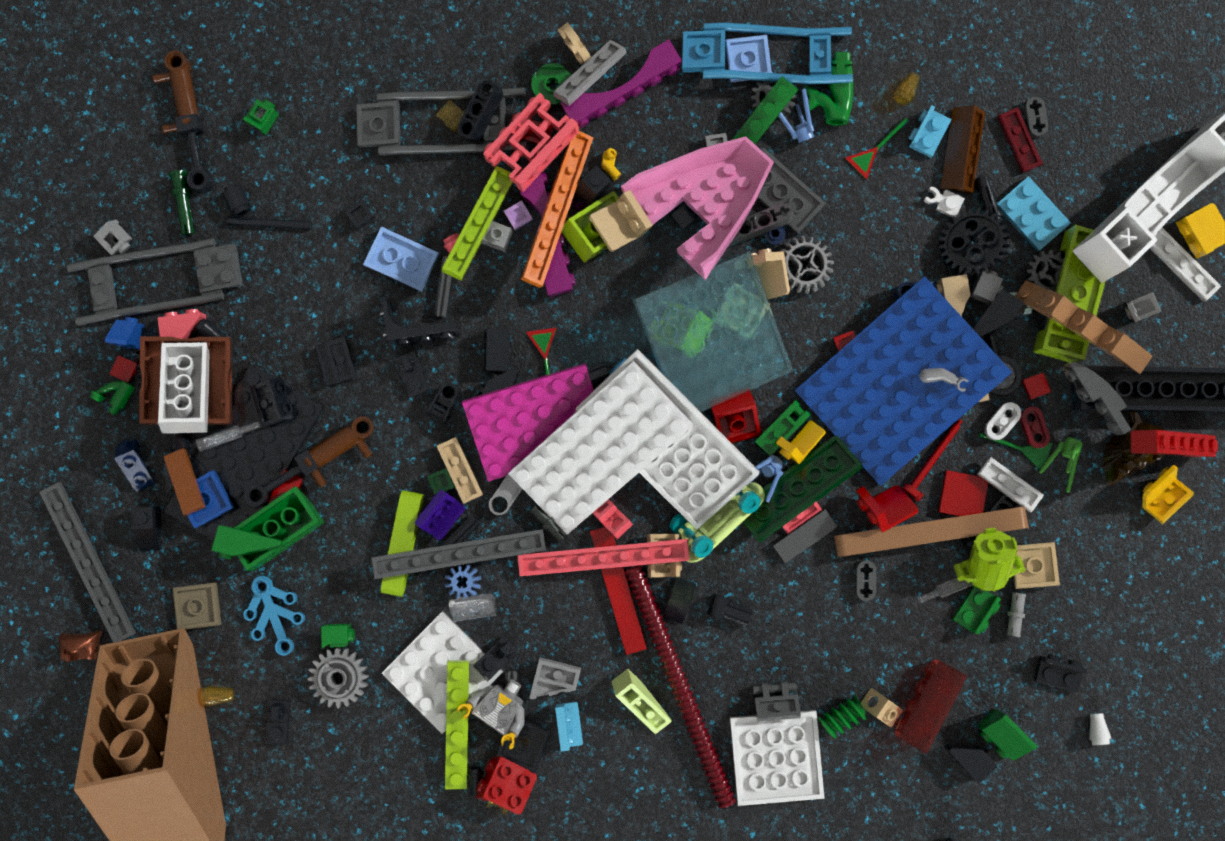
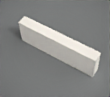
(1010, 484)

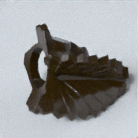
(1118, 456)

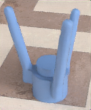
(804, 130)
(770, 468)

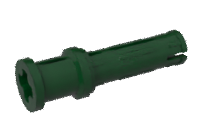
(181, 192)

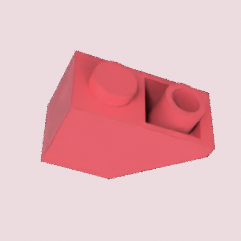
(180, 325)

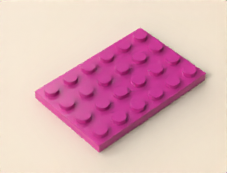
(521, 416)

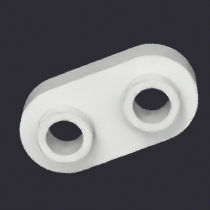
(1002, 422)

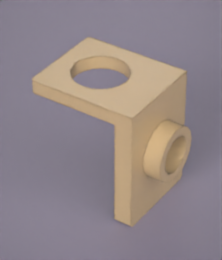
(884, 710)

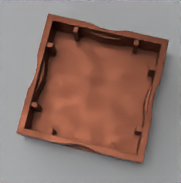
(219, 378)

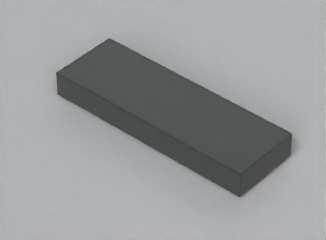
(804, 536)

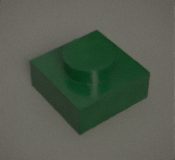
(441, 480)

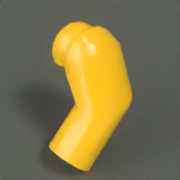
(608, 163)

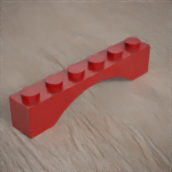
(1173, 443)

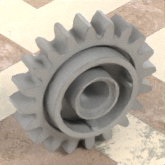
(351, 673)

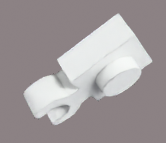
(947, 203)

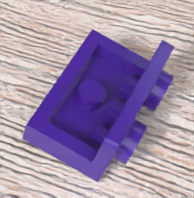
(440, 515)

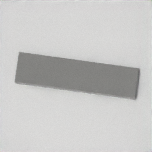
(589, 72)

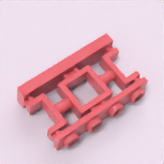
(543, 153)

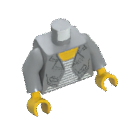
(499, 709)

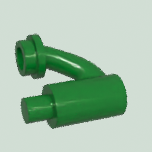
(120, 397)

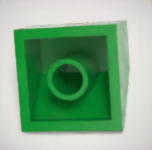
(1005, 735)

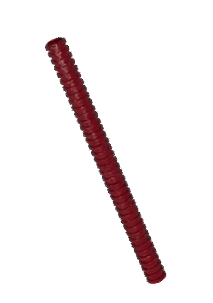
(680, 687)

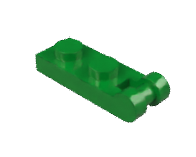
(783, 427)

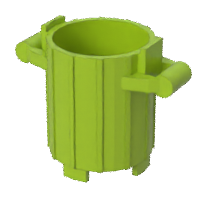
(991, 561)

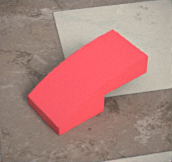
(612, 519)

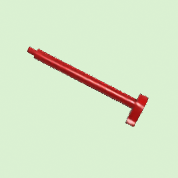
(911, 489)

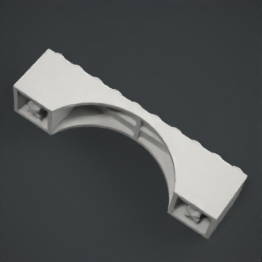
(1134, 224)

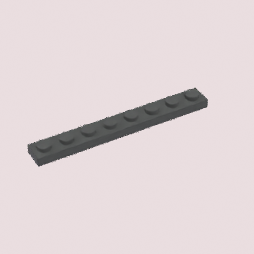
(458, 553)
(87, 562)

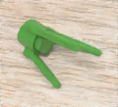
(1071, 449)

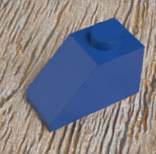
(125, 333)

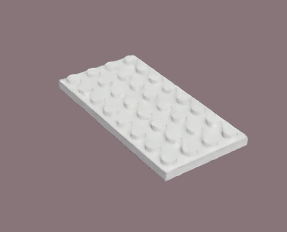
(600, 447)
(701, 466)

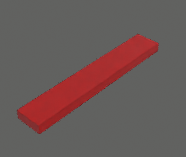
(620, 598)

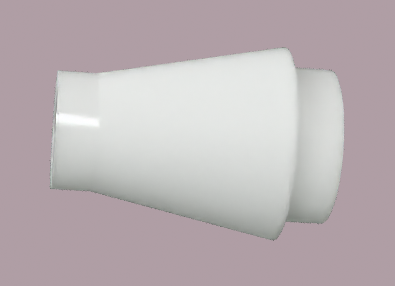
(1099, 731)

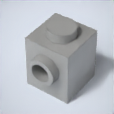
(986, 287)

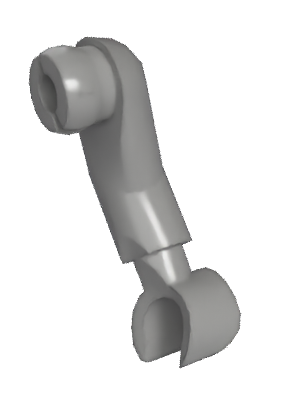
(941, 374)

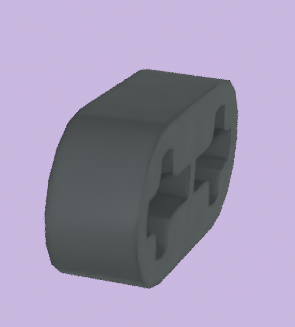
(1041, 117)
(871, 580)

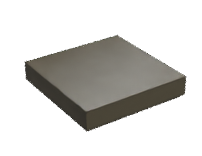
(196, 606)

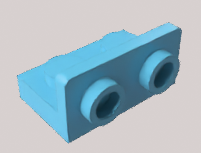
(930, 132)
(568, 725)

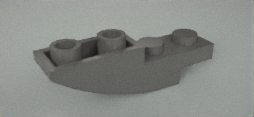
(1094, 388)

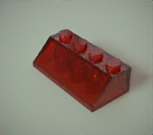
(930, 705)

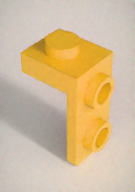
(802, 443)

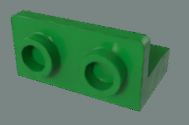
(976, 610)

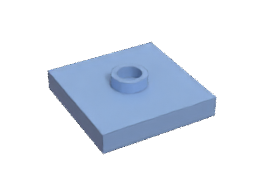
(748, 55)

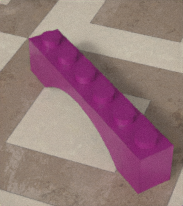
(661, 62)
(558, 279)

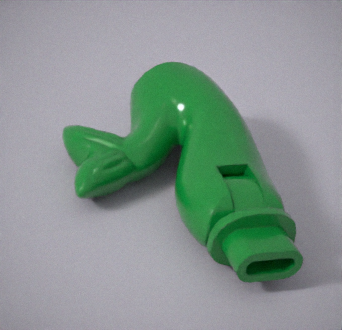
(836, 112)

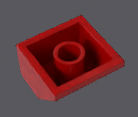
(737, 418)

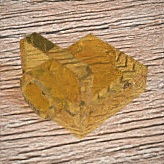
(450, 115)

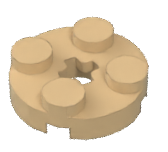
(573, 43)

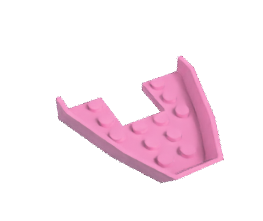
(716, 184)

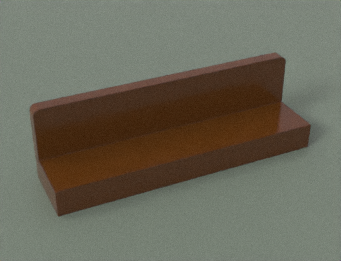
(963, 149)

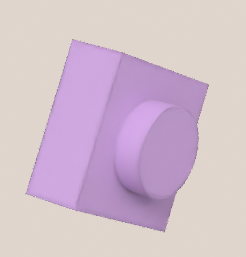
(518, 215)

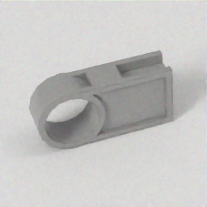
(509, 490)

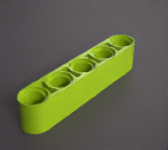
(403, 537)

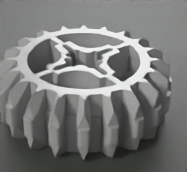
(813, 269)

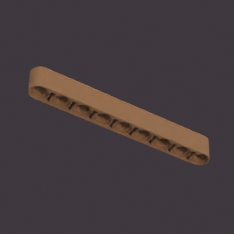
(930, 531)

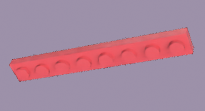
(604, 557)

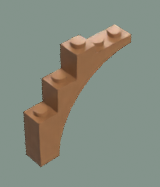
(1085, 325)

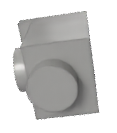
(108, 236)

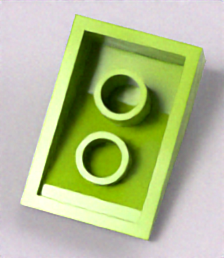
(583, 234)

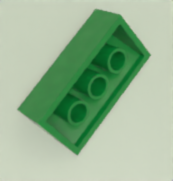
(284, 519)

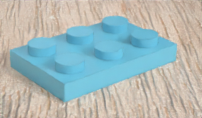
(1033, 214)

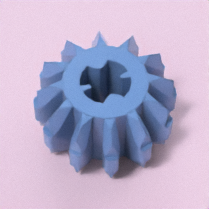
(470, 582)

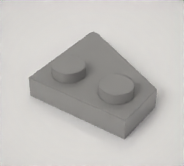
(553, 678)

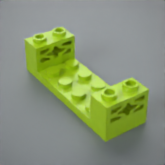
(1079, 287)

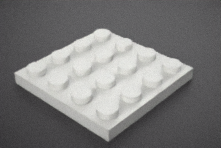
(422, 668)
(776, 759)

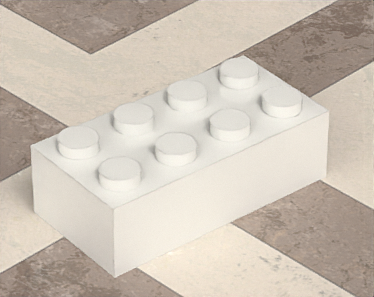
(184, 388)

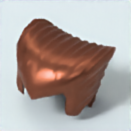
(79, 646)

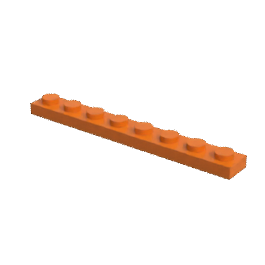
(556, 210)

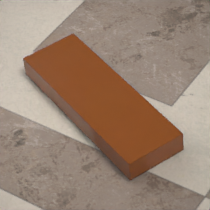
(184, 482)

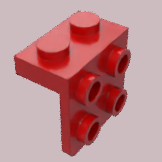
(886, 508)
(506, 784)

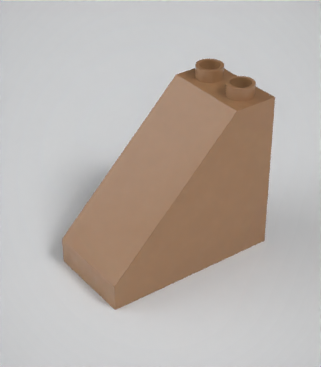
(148, 745)

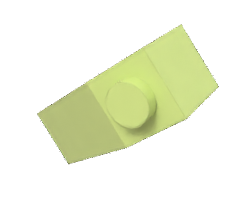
(640, 701)

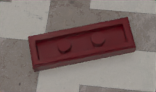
(1020, 140)

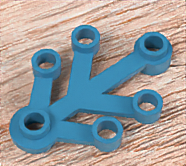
(271, 612)

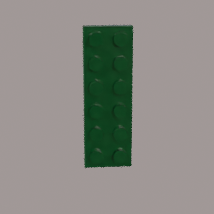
(803, 486)

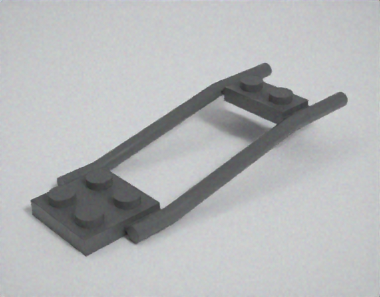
(380, 123)
(215, 267)

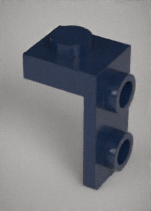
(132, 465)

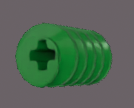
(843, 717)

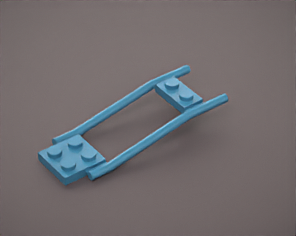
(706, 53)

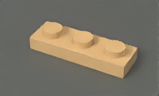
(459, 470)

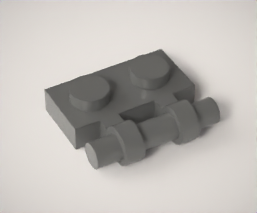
(776, 707)

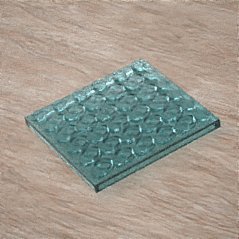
(714, 333)

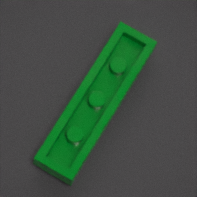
(767, 110)

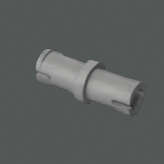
(1016, 614)

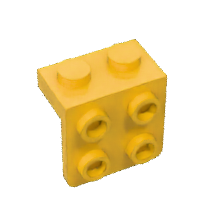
(1203, 230)
(1165, 495)

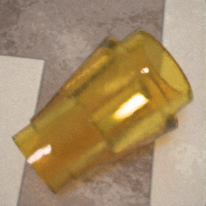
(906, 90)
(216, 695)

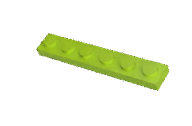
(477, 224)
(456, 727)

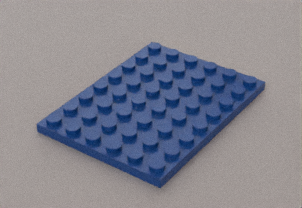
(874, 388)

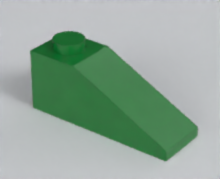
(238, 542)

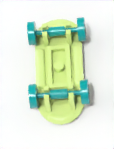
(721, 524)

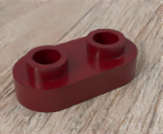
(1036, 426)

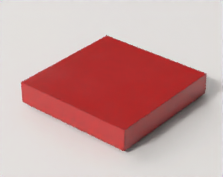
(962, 494)

